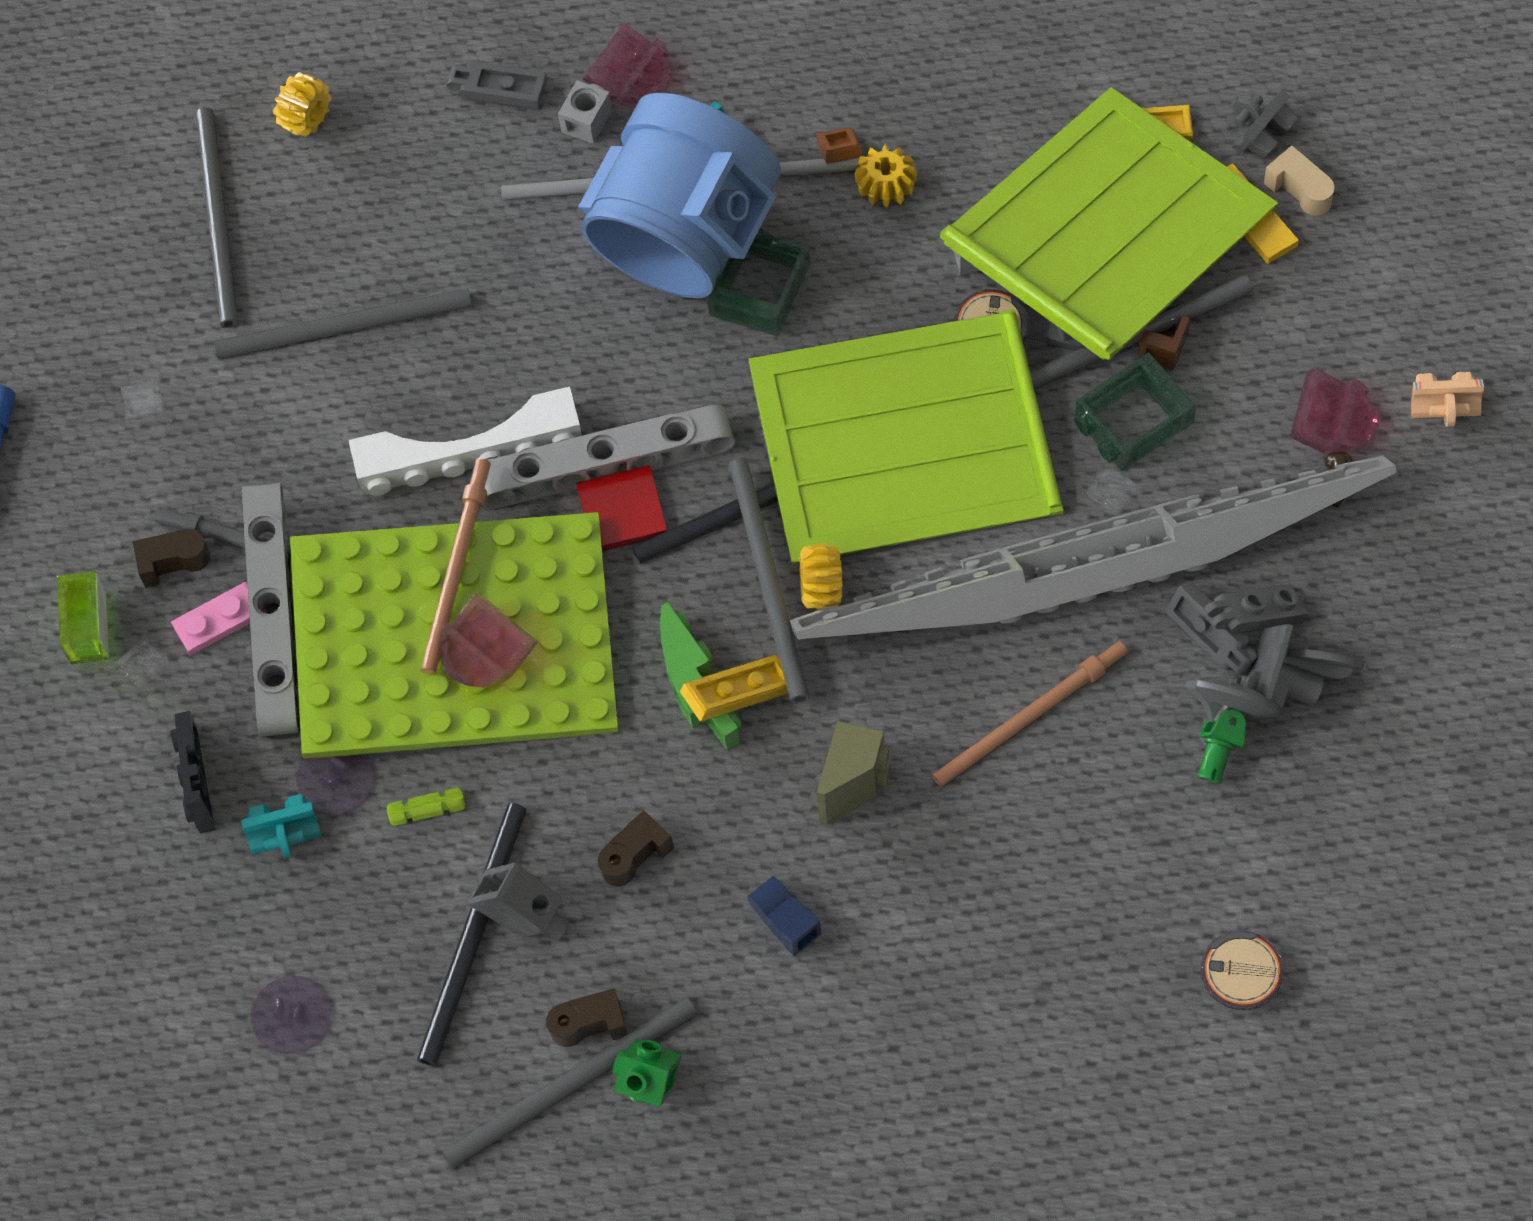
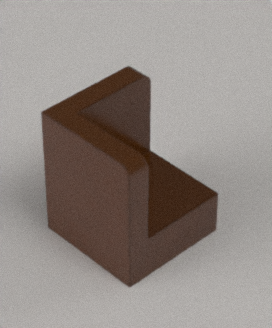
(1166, 345)

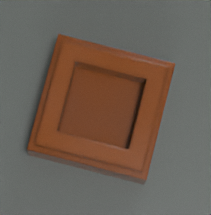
(838, 145)

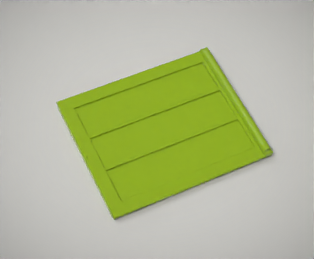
(1108, 223)
(905, 436)

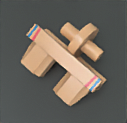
(1446, 398)

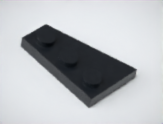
(192, 772)

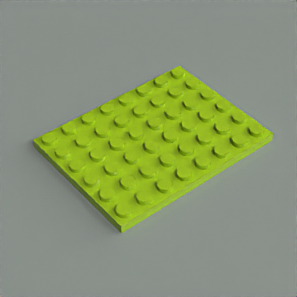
(368, 617)

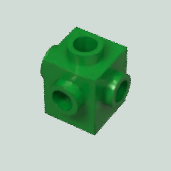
(646, 1072)

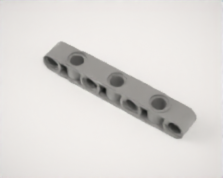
(630, 446)
(270, 633)

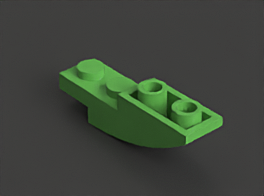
(689, 661)

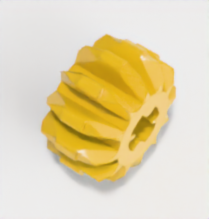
(302, 104)
(885, 176)
(820, 576)

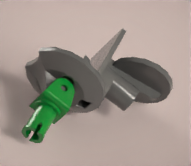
(1262, 694)

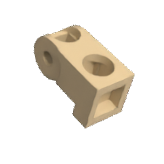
(1301, 180)

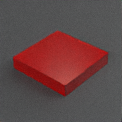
(625, 506)

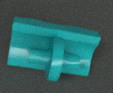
(282, 827)

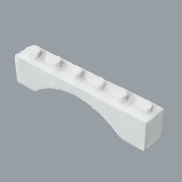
(394, 461)

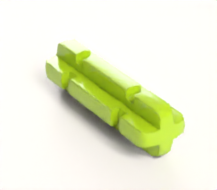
(425, 806)

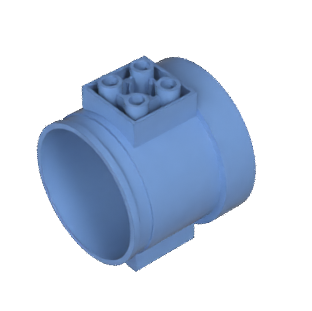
(679, 195)

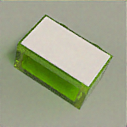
(82, 617)

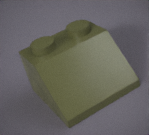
(852, 770)

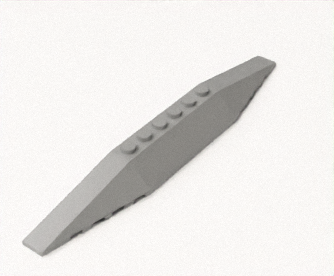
(1094, 557)

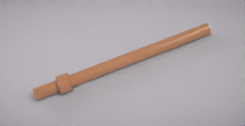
(473, 499)
(1090, 670)

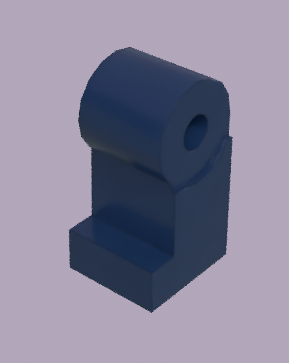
(785, 915)

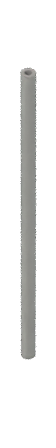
(580, 186)

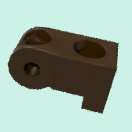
(170, 553)
(631, 848)
(586, 1017)

